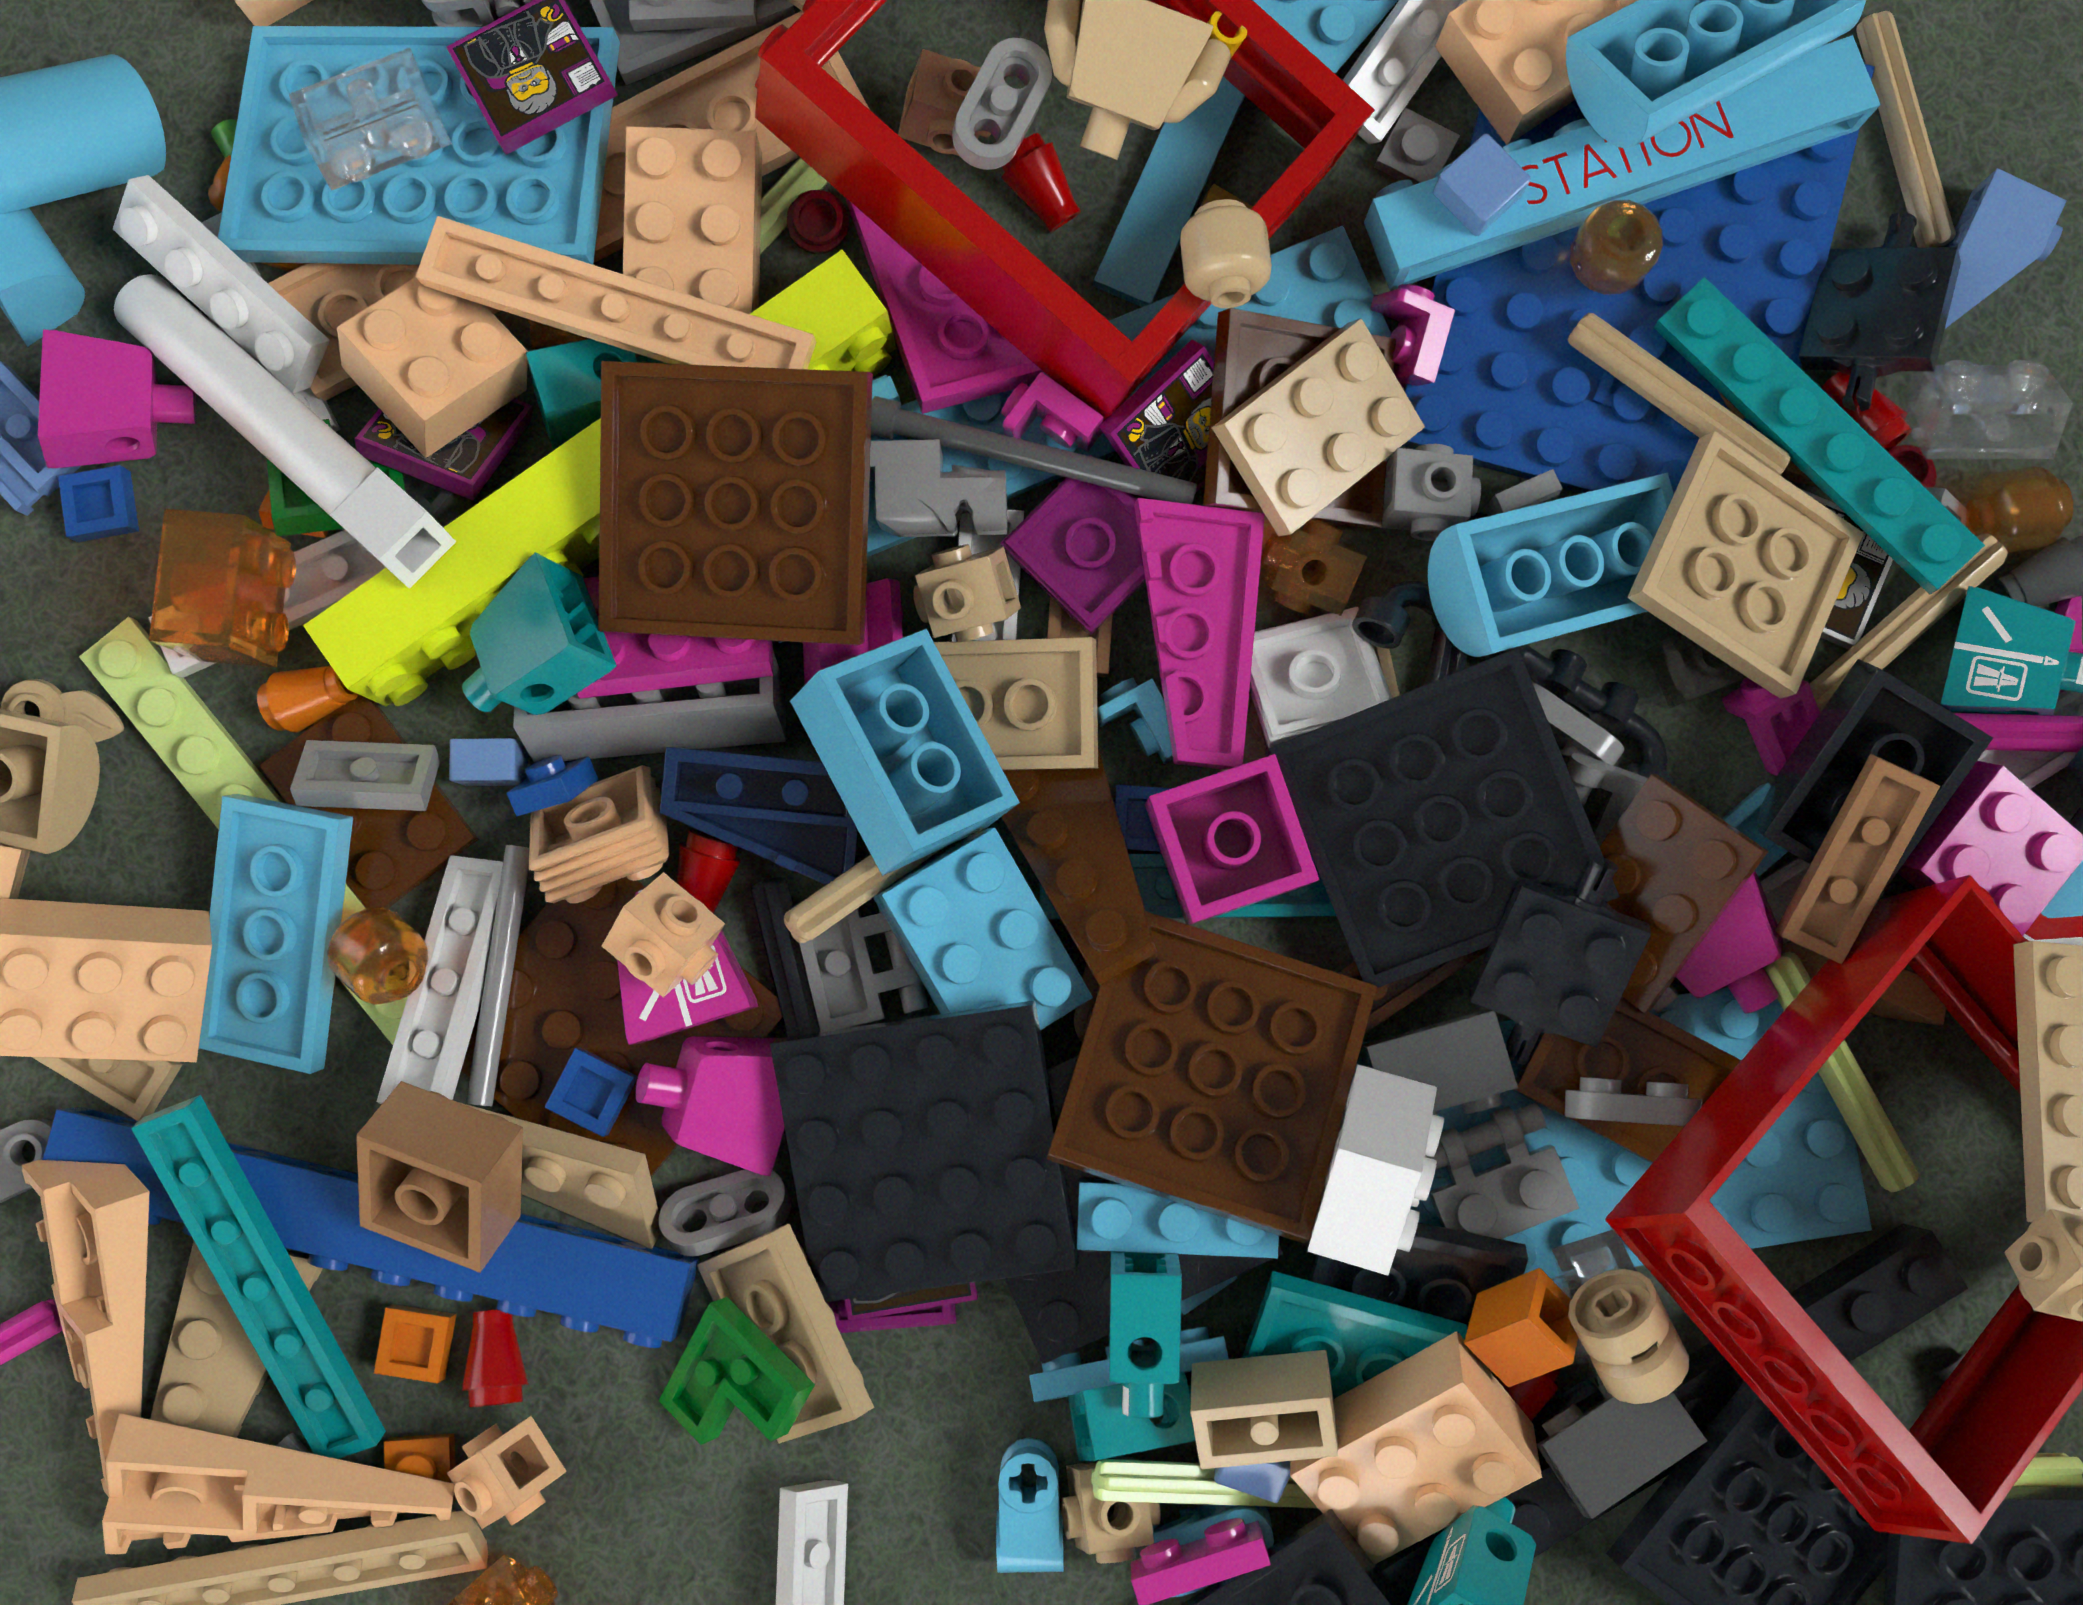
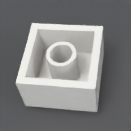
(1378, 1171)

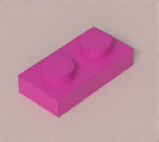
(1174, 1568)

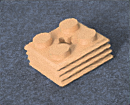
(599, 837)

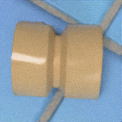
(1629, 1336)

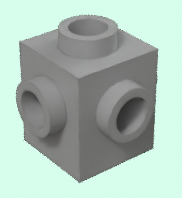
(1429, 490)

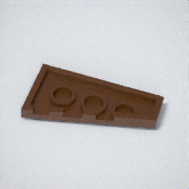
(1083, 863)

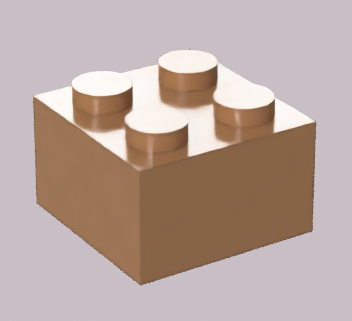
(439, 1175)

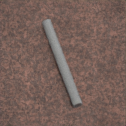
(498, 976)

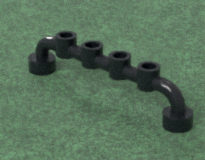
(1385, 621)

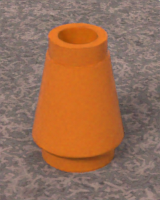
(301, 697)

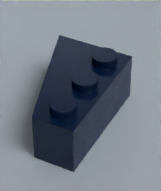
(764, 806)

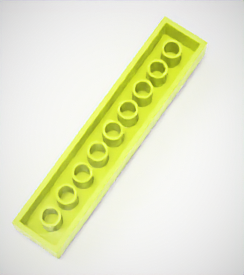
(394, 637)

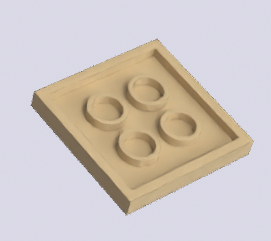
(1746, 565)

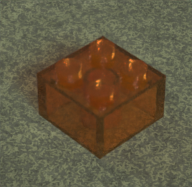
(221, 588)

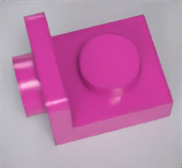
(1419, 334)
(1062, 414)
(1773, 722)

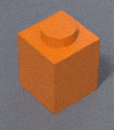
(1522, 1328)

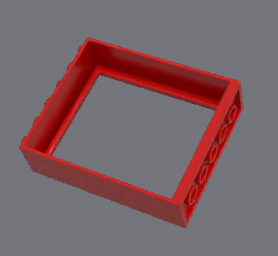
(973, 250)
(2024, 1366)

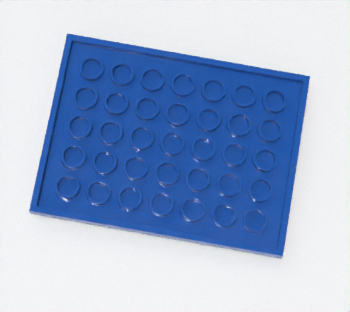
(1525, 395)

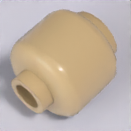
(1225, 253)

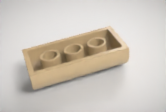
(44, 781)

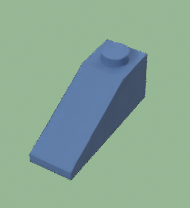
(2000, 235)

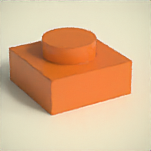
(415, 1343)
(421, 1456)

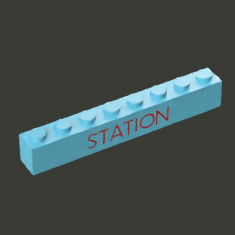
(1578, 170)

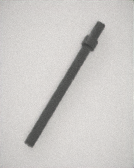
(890, 419)

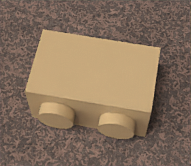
(1263, 1409)

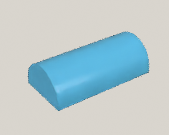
(1680, 56)
(75, 131)
(35, 280)
(1544, 566)

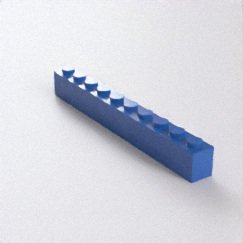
(316, 1211)

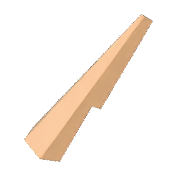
(99, 1268)
(195, 1481)

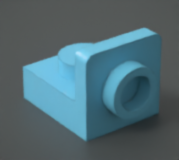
(1147, 702)

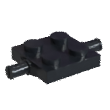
(1880, 310)
(1560, 961)

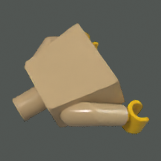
(1134, 64)

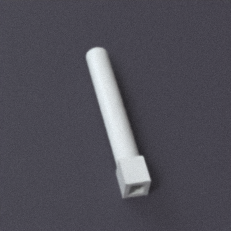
(283, 429)

